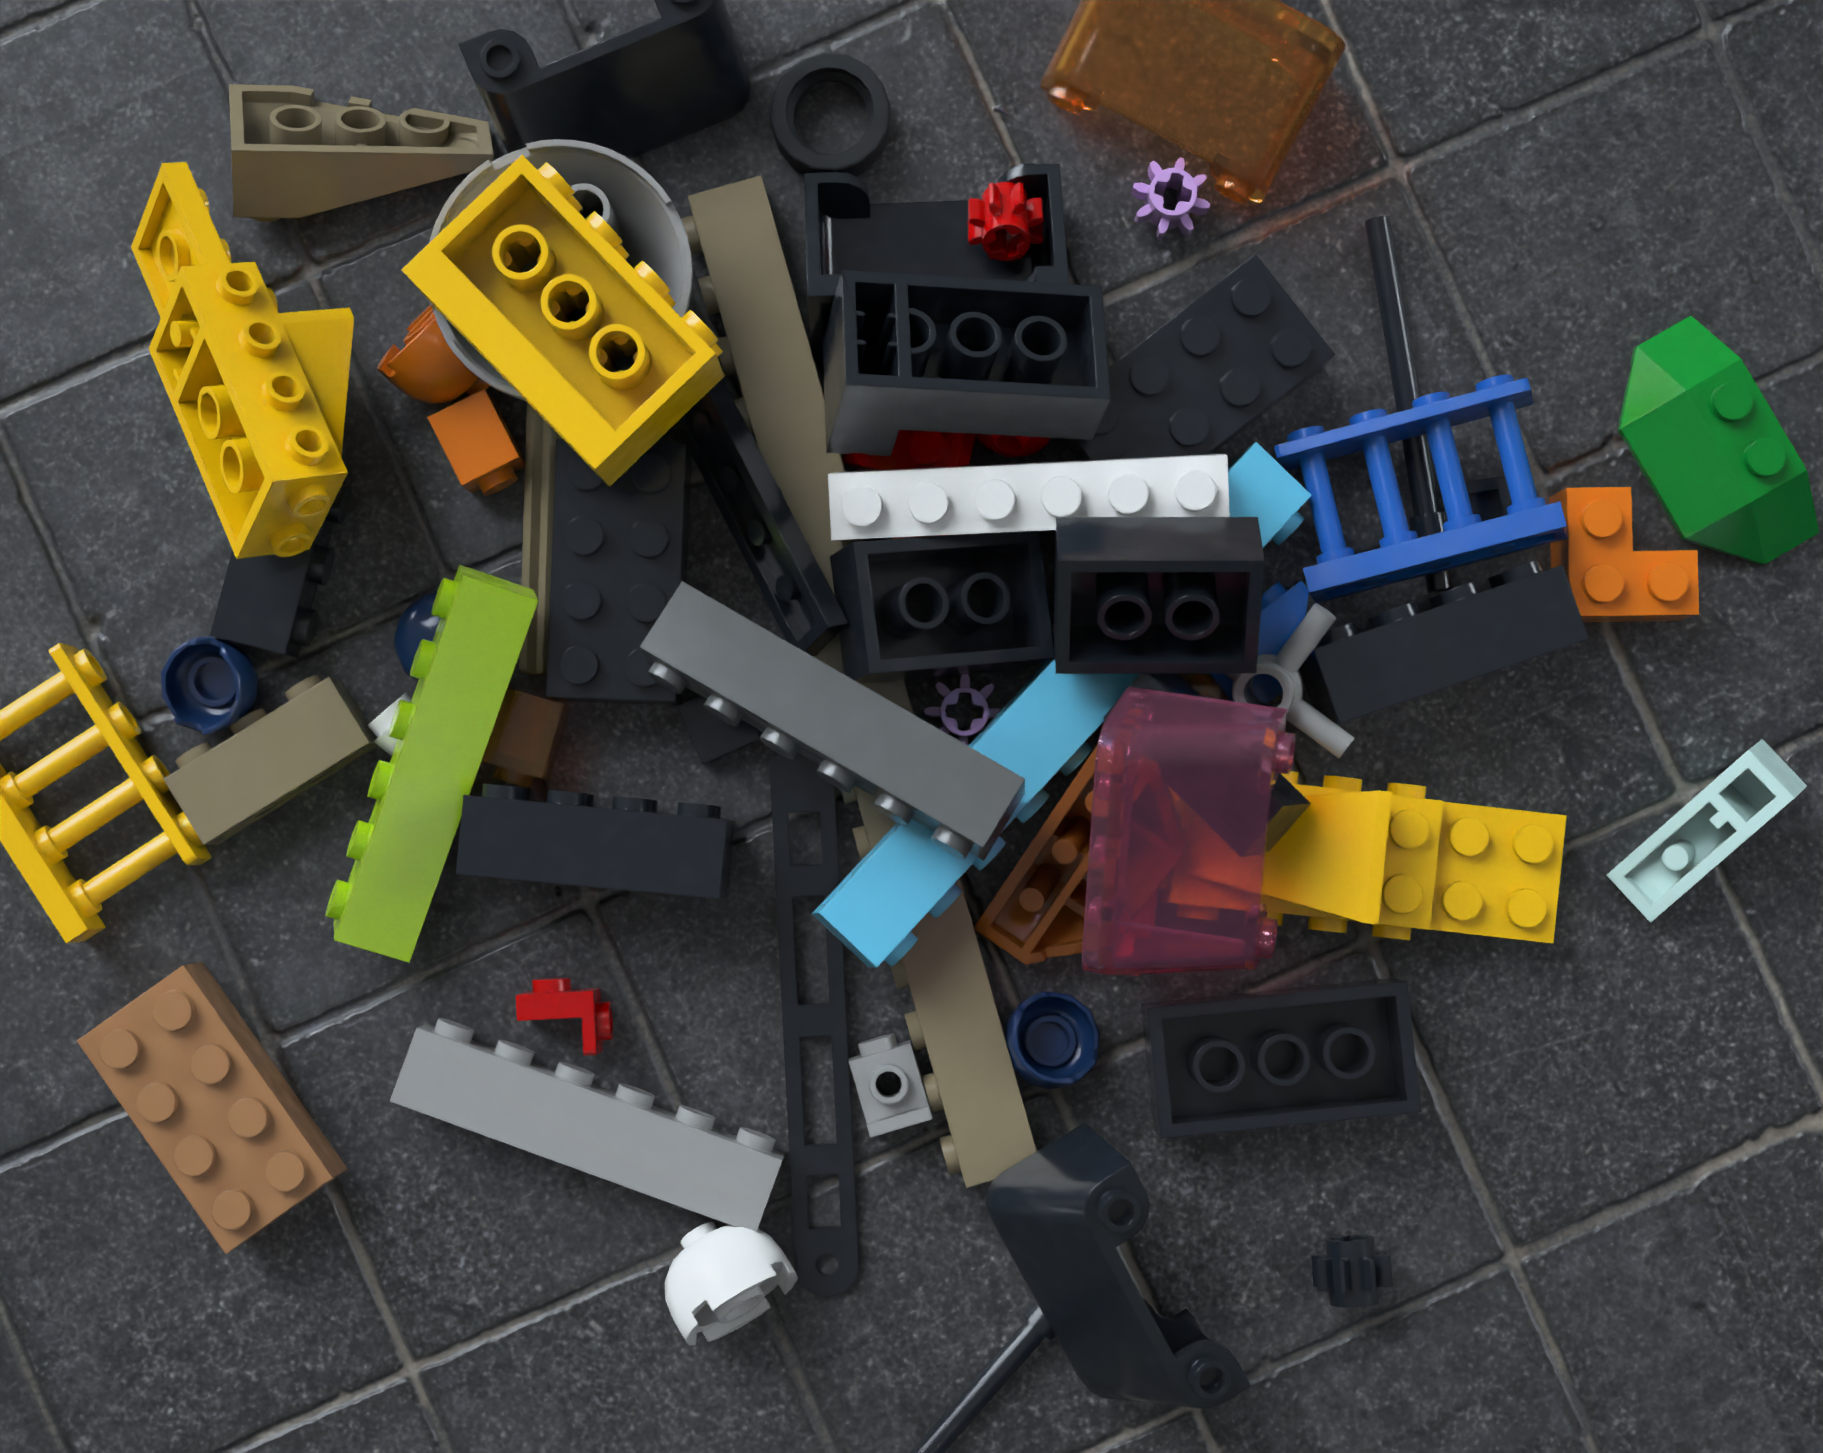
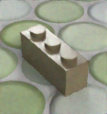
(270, 759)

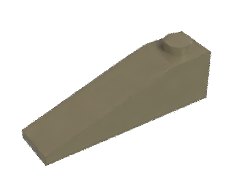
(317, 156)

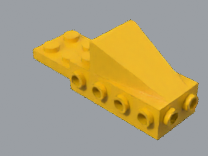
(248, 384)
(1415, 864)

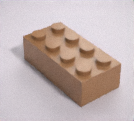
(212, 1105)

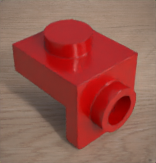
(556, 1000)

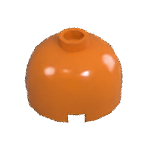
(427, 365)

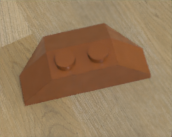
(1044, 897)

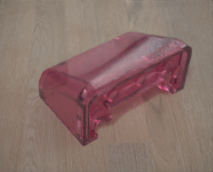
(1182, 835)

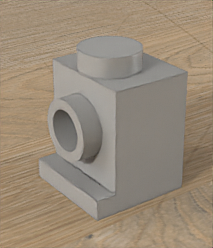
(894, 1111)

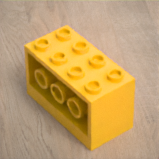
(523, 324)

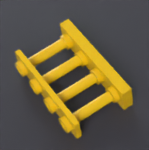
(41, 850)

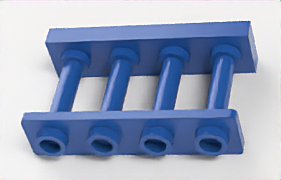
(1465, 535)

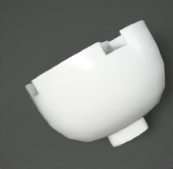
(723, 1279)

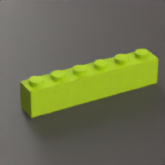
(433, 762)

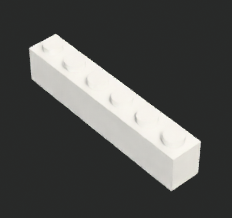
(1023, 495)

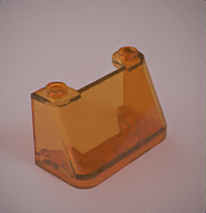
(1202, 74)

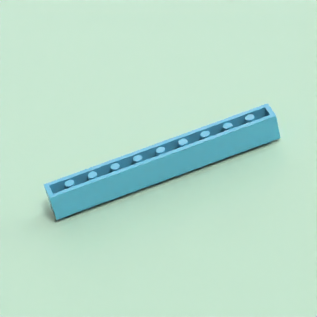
(1032, 736)

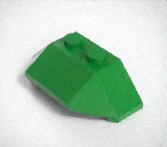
(1714, 447)

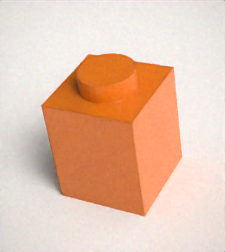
(478, 443)

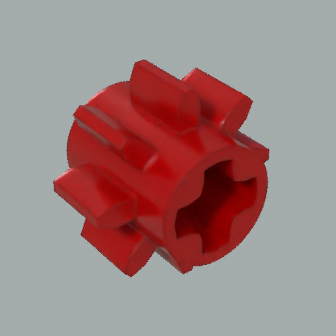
(1005, 221)

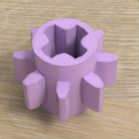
(1186, 197)
(977, 701)

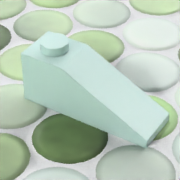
(1706, 830)

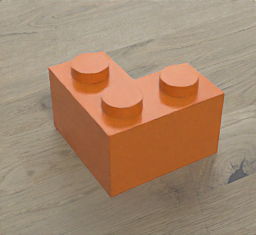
(1606, 573)

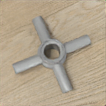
(1285, 669)

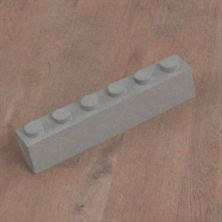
(587, 1125)

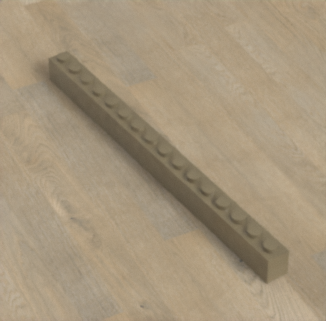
(787, 416)

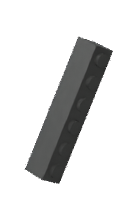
(832, 721)

